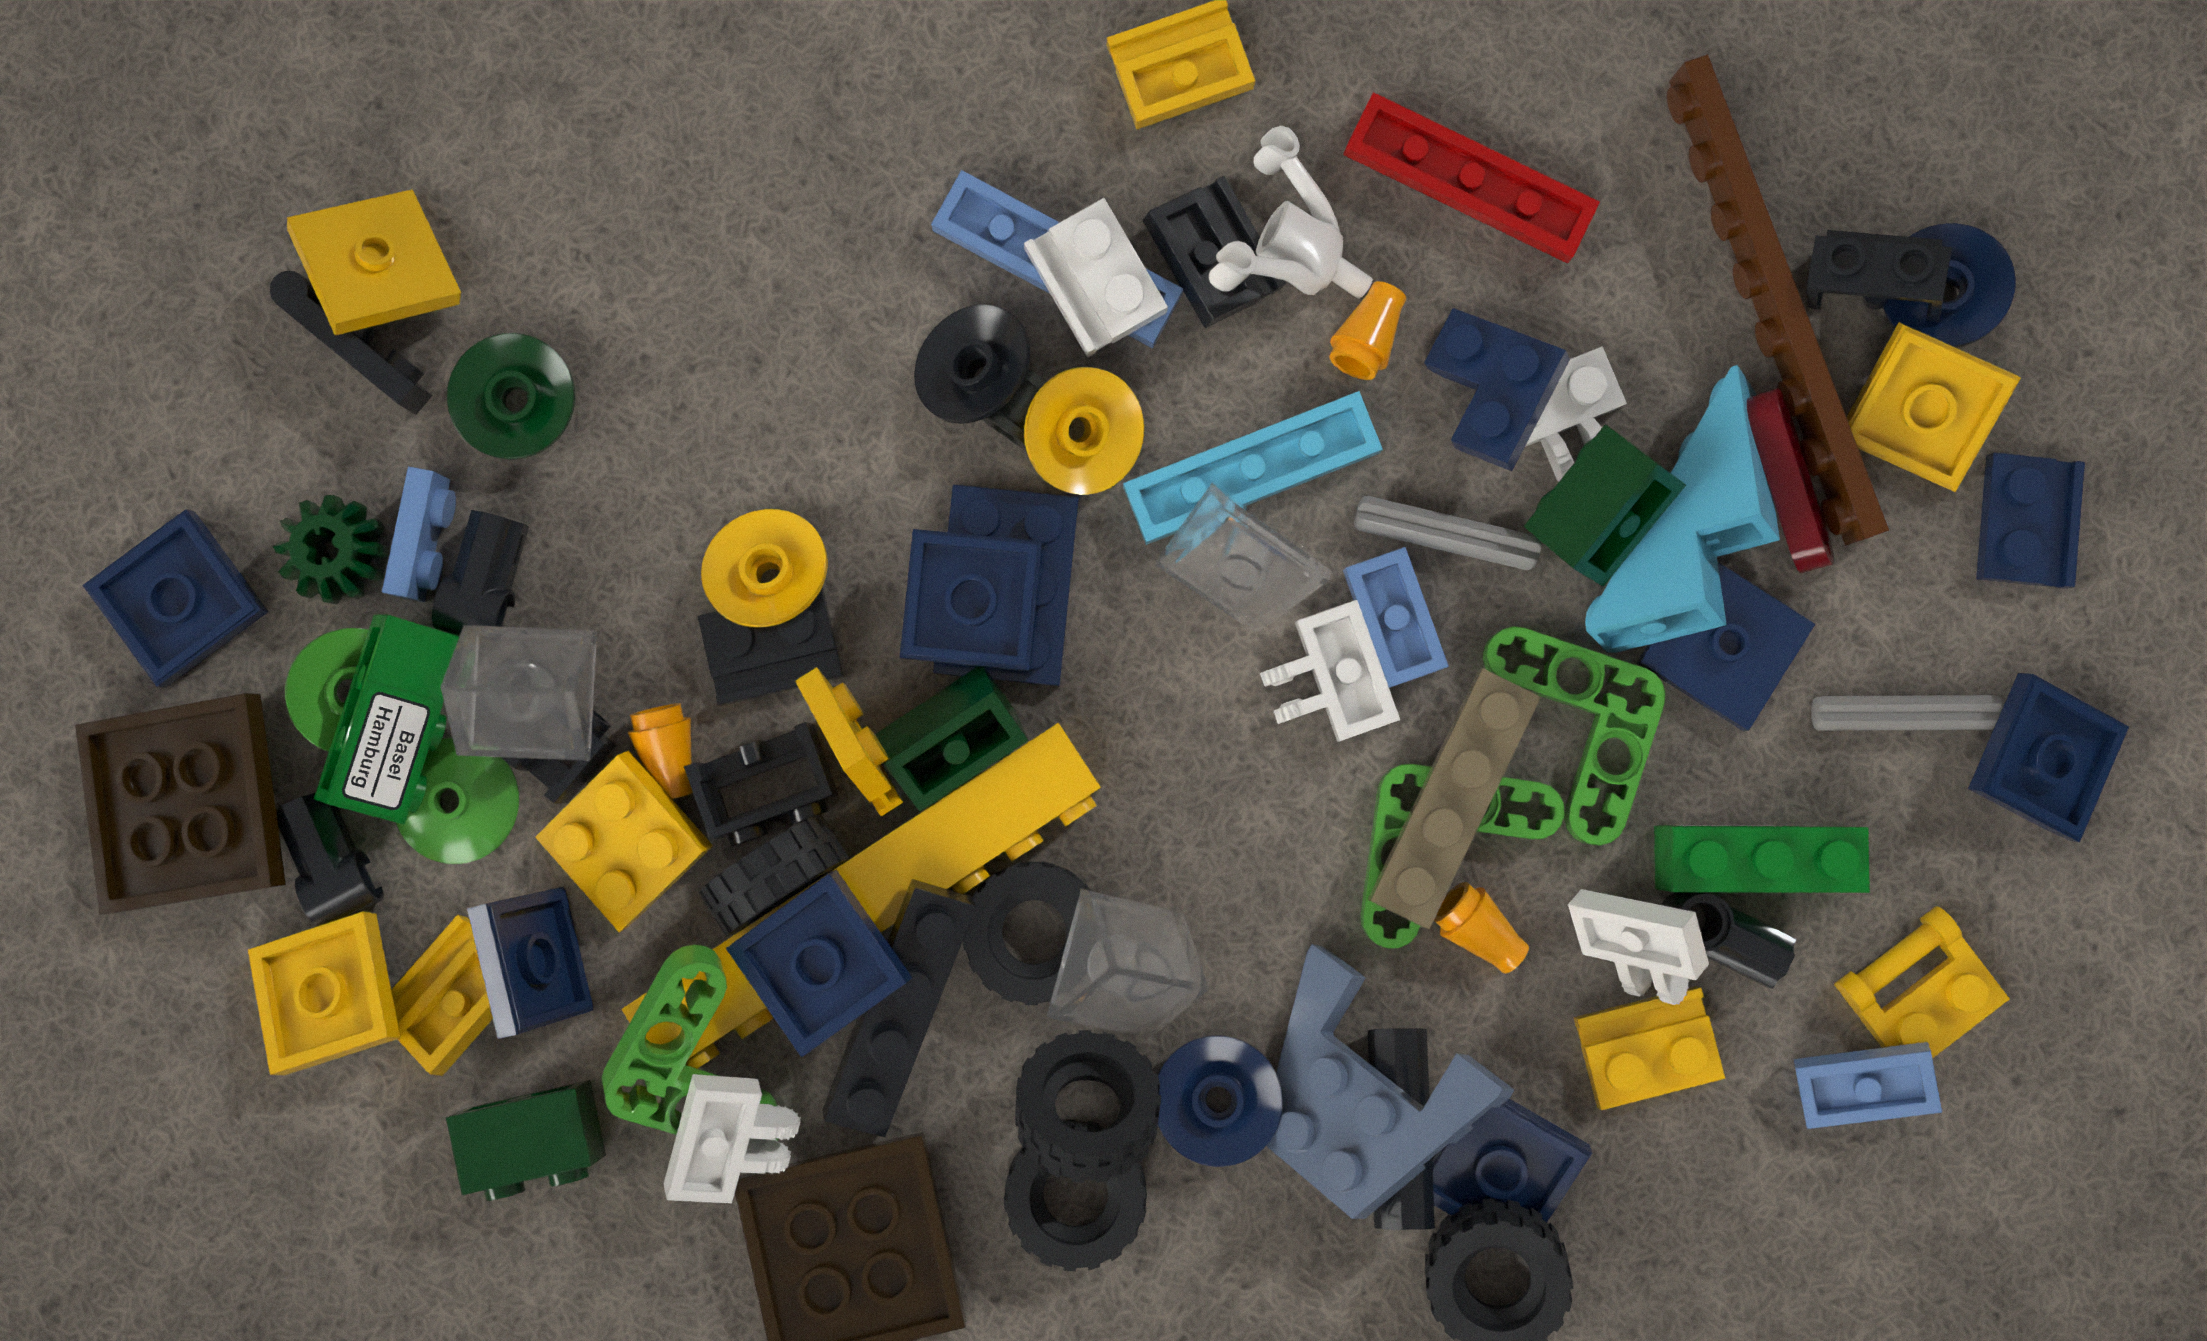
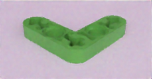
(1610, 721)
(1390, 819)
(664, 1064)

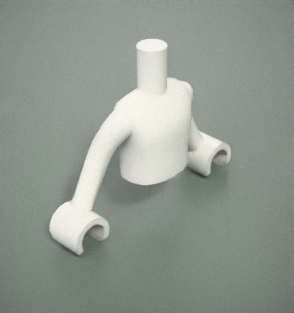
(1293, 243)

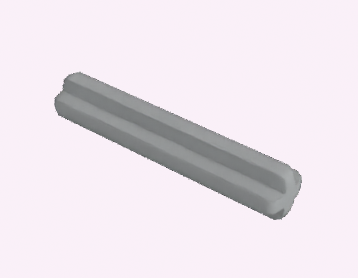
(1447, 533)
(1906, 712)

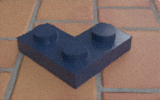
(1511, 382)

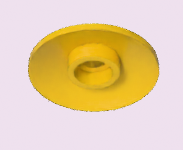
(1110, 437)
(749, 548)

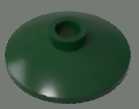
(487, 376)

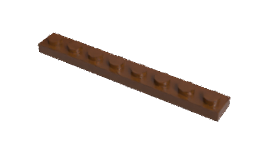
(1767, 280)

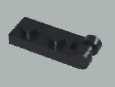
(391, 374)

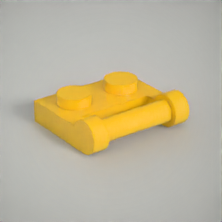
(1939, 1004)

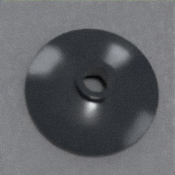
(954, 353)

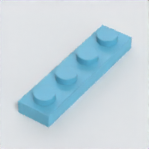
(1256, 464)

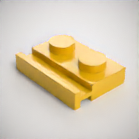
(1180, 63)
(854, 747)
(443, 999)
(1648, 1049)

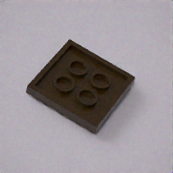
(180, 804)
(851, 1246)

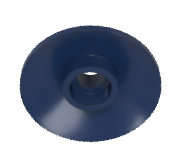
(1984, 281)
(1214, 1135)

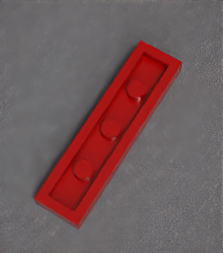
(1471, 178)

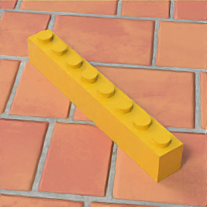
(938, 847)

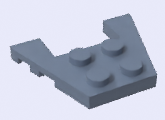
(1346, 1120)

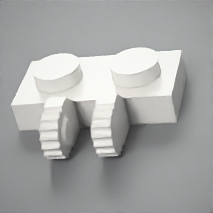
(1581, 395)
(1344, 670)
(1643, 941)
(724, 1136)

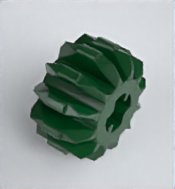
(348, 532)

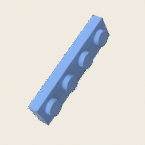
(998, 227)

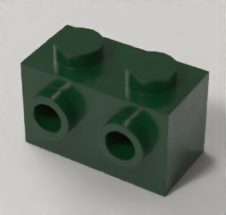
(1603, 505)
(951, 738)
(526, 1139)

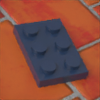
(1032, 518)

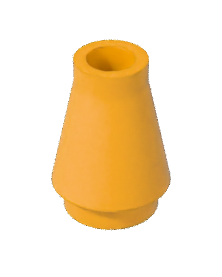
(1368, 334)
(664, 746)
(1478, 926)

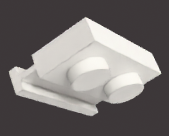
(1096, 277)

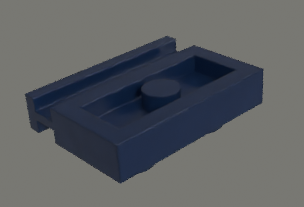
(2030, 520)

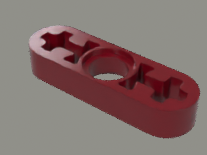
(1789, 481)

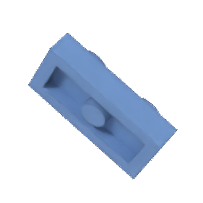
(413, 556)
(1396, 616)
(1868, 1085)

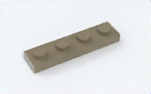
(1454, 798)

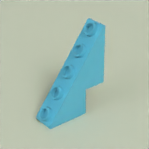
(1672, 575)

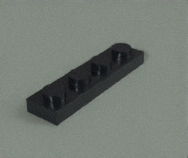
(893, 1030)

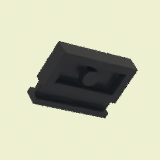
(1190, 236)
(771, 658)

